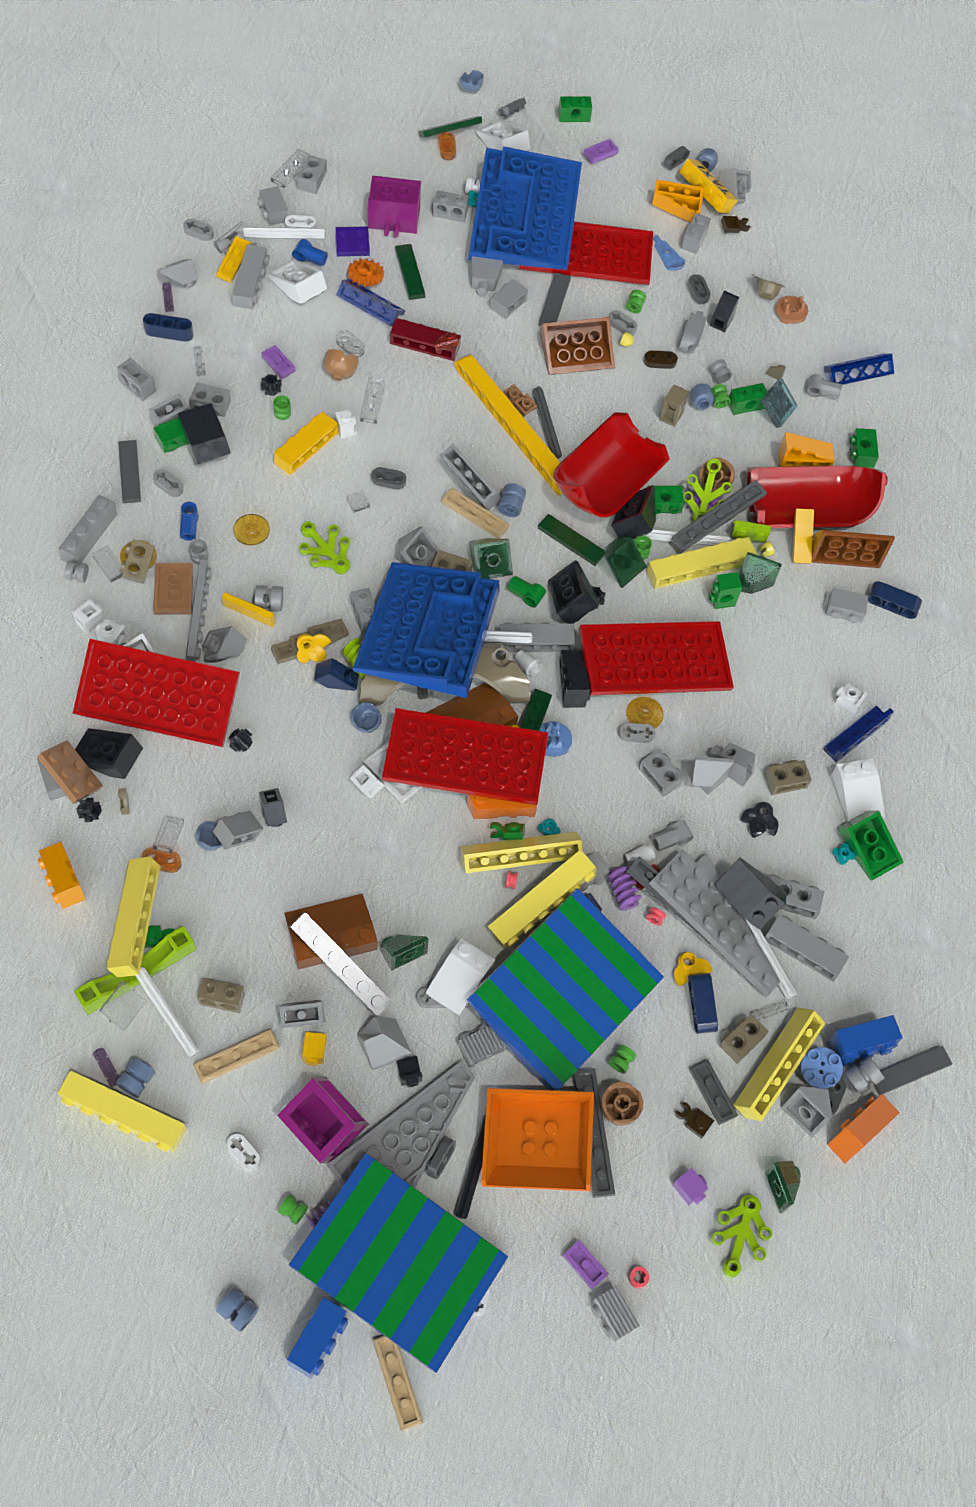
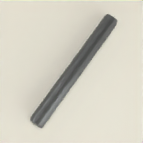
(547, 422)

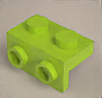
(754, 531)

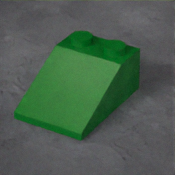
(871, 843)

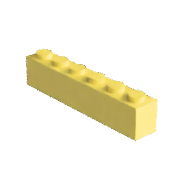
(699, 562)
(520, 852)
(542, 899)
(133, 917)
(779, 1064)
(121, 1111)

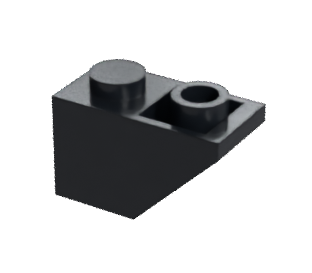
(724, 311)

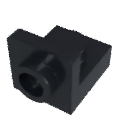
(409, 1071)

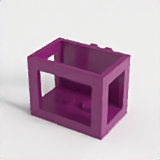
(394, 205)
(323, 1119)

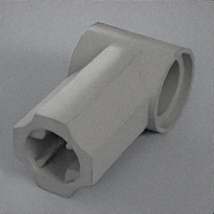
(818, 386)
(676, 834)

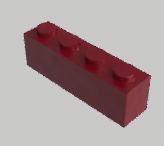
(420, 338)

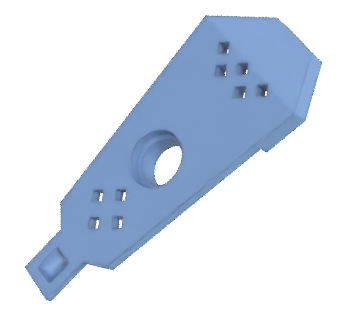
(671, 260)

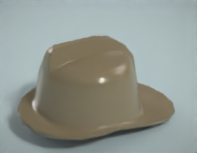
(768, 289)

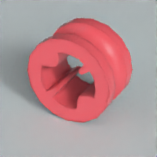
(511, 880)
(655, 916)
(645, 1280)

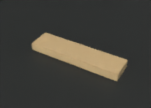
(475, 513)
(236, 1056)
(398, 1383)

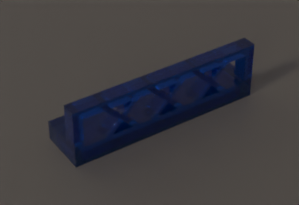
(369, 302)
(861, 362)
(857, 733)

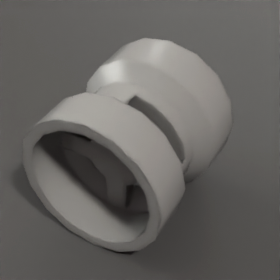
(720, 370)
(198, 551)
(76, 571)

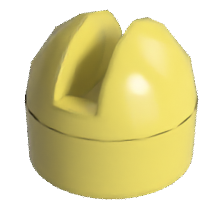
(627, 339)
(767, 548)

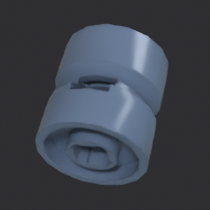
(512, 500)
(135, 1077)
(237, 1309)

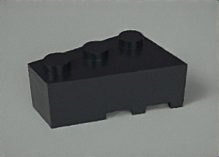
(573, 679)

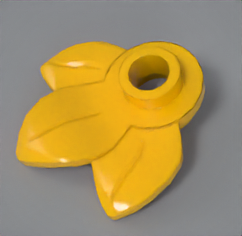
(314, 649)
(697, 966)

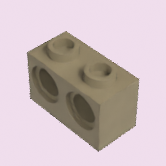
(674, 405)
(452, 561)
(141, 562)
(789, 781)
(221, 995)
(746, 1040)

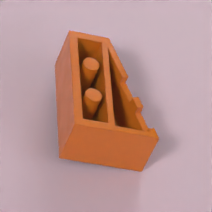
(492, 808)
(863, 1128)

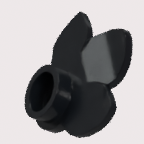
(760, 822)

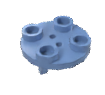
(559, 746)
(812, 1065)

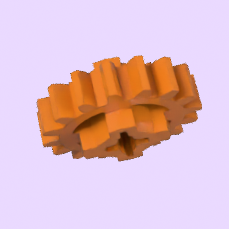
(365, 272)

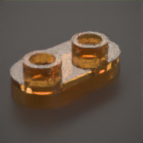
(447, 146)
(162, 857)

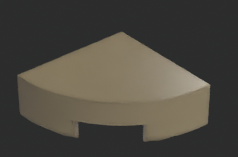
(776, 371)
(124, 802)

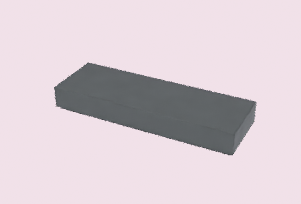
(713, 1092)

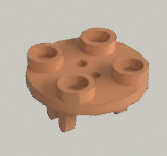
(791, 309)

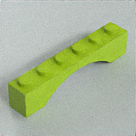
(164, 954)

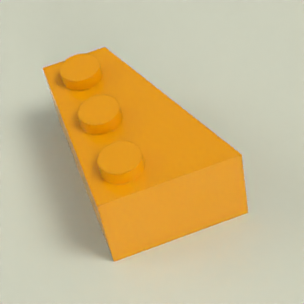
(678, 199)
(804, 451)
(60, 875)

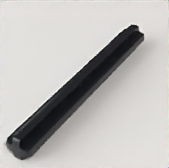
(472, 1175)

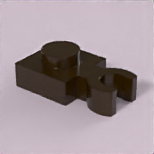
(732, 224)
(697, 1122)

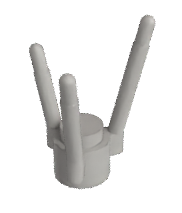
(222, 243)

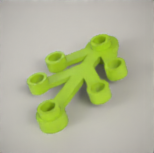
(706, 495)
(326, 549)
(743, 1232)

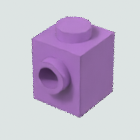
(691, 1187)

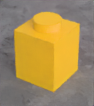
(314, 1048)

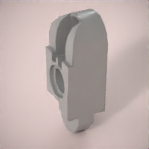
(693, 332)

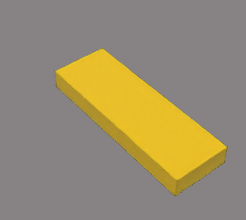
(232, 260)
(803, 536)
(248, 609)

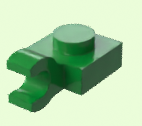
(510, 831)
(155, 935)

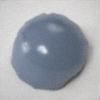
(471, 82)
(366, 717)
(206, 837)

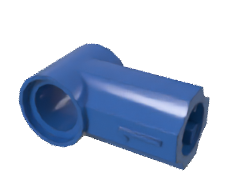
(305, 251)
(188, 521)

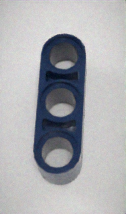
(168, 327)
(894, 600)
(703, 1003)

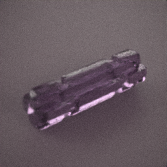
(167, 296)
(106, 1066)

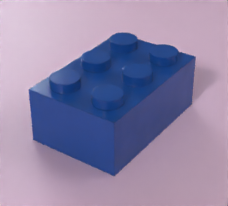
(865, 1039)
(318, 1338)

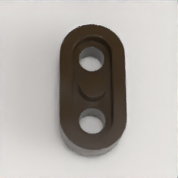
(660, 359)

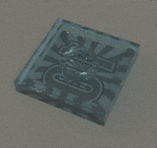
(779, 403)

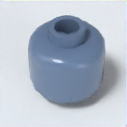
(708, 158)
(702, 396)

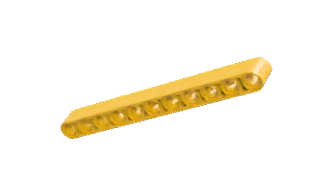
(509, 418)

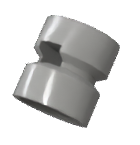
(275, 597)
(865, 1075)

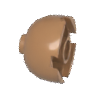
(340, 365)
(725, 474)
(621, 1104)

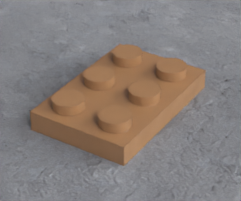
(173, 588)
(70, 771)

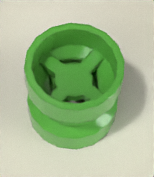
(635, 301)
(721, 398)
(282, 407)
(644, 546)
(622, 1058)
(291, 1208)

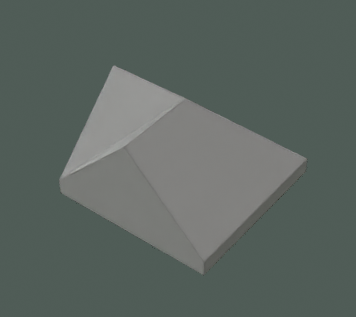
(418, 548)
(709, 772)
(383, 1042)
(809, 1108)

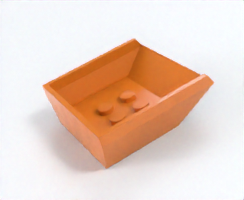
(538, 1139)

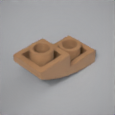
(521, 402)

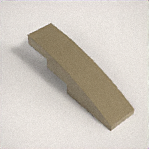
(288, 650)

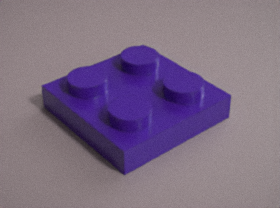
(352, 241)

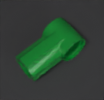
(531, 593)

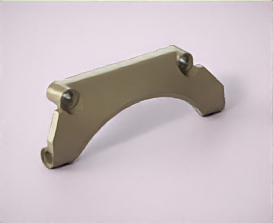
(496, 671)

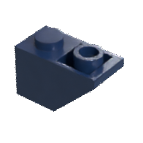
(336, 675)

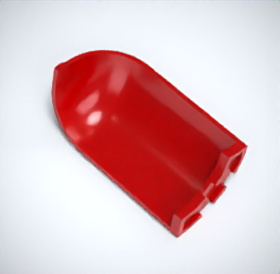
(609, 467)
(836, 494)

